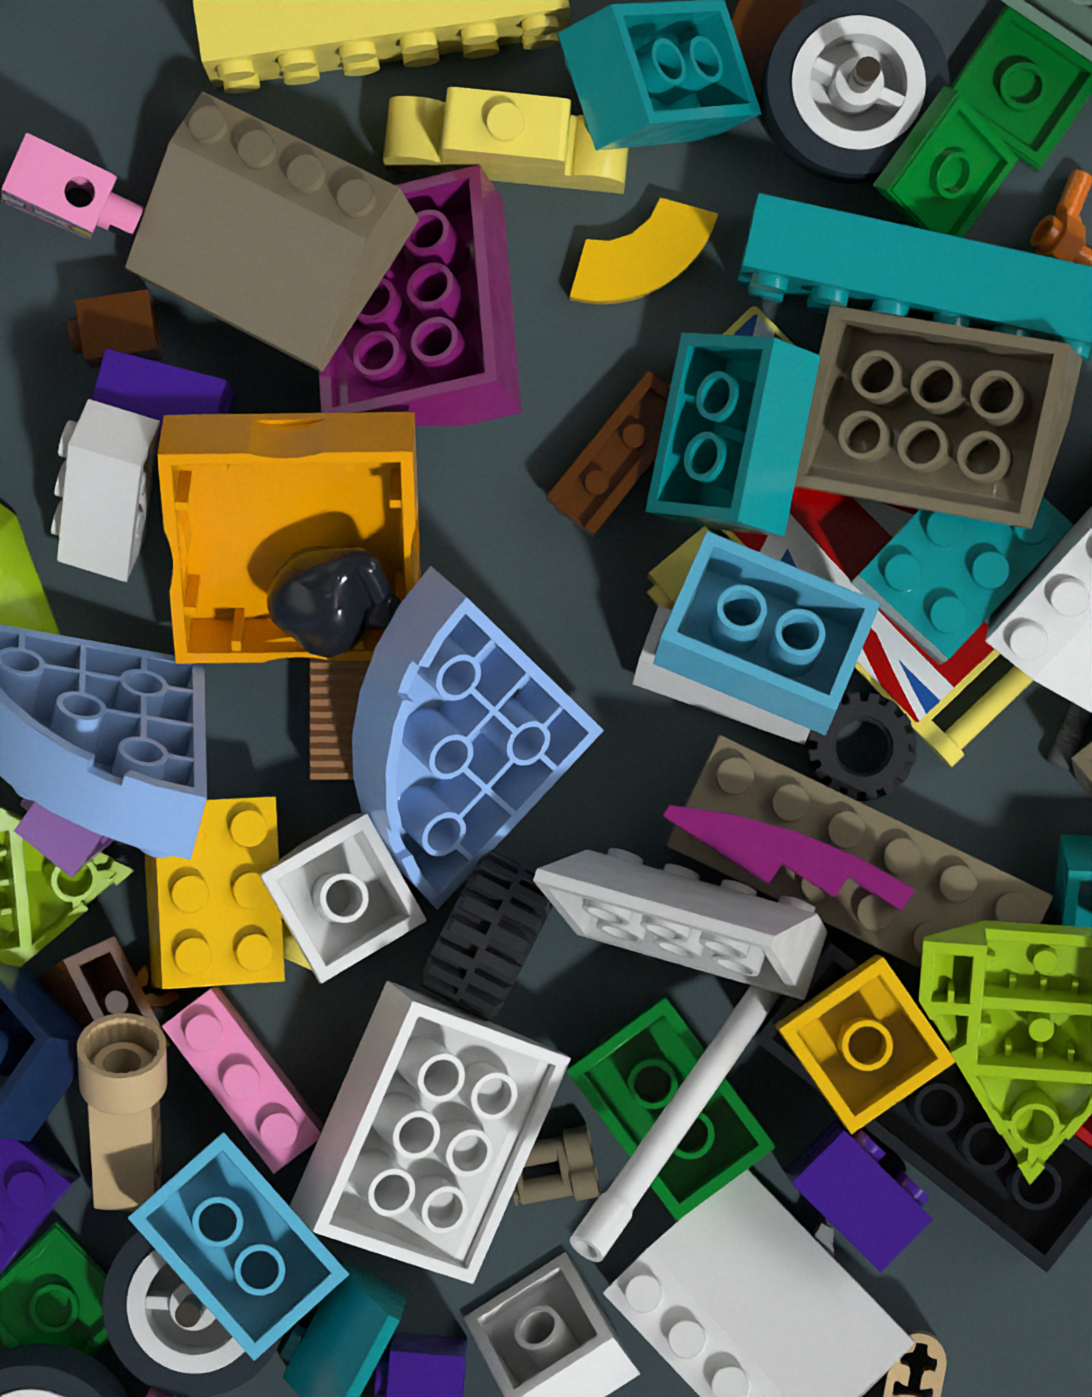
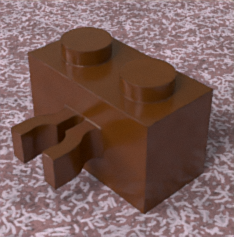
(103, 984)

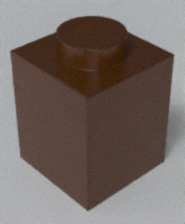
(118, 323)

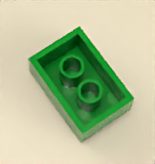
(631, 1082)

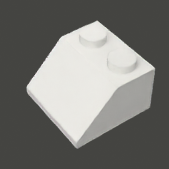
(342, 896)
(551, 1337)

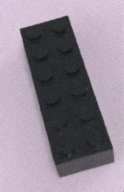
(957, 1147)

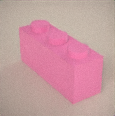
(244, 1078)

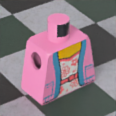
(46, 173)

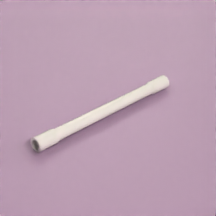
(615, 1206)

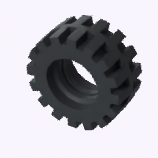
(896, 763)

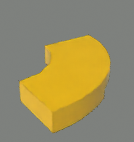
(645, 259)

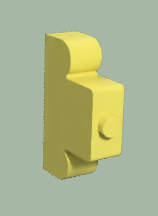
(504, 133)

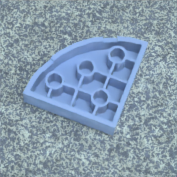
(455, 736)
(105, 737)

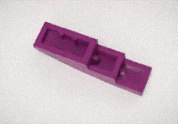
(765, 847)

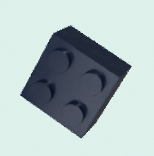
(35, 1052)

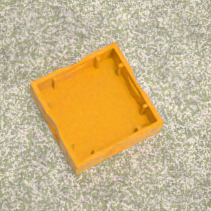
(256, 491)

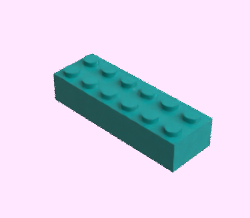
(912, 274)

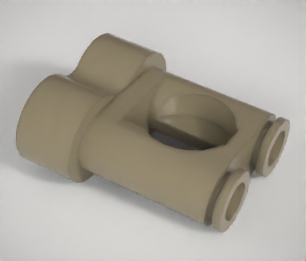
(577, 1166)

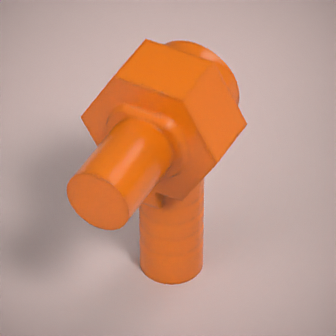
(1064, 234)

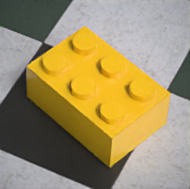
(212, 912)

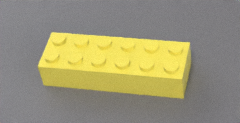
(300, 38)

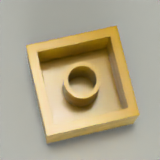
(865, 1043)

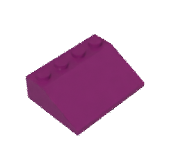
(441, 317)

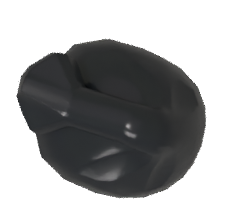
(331, 598)

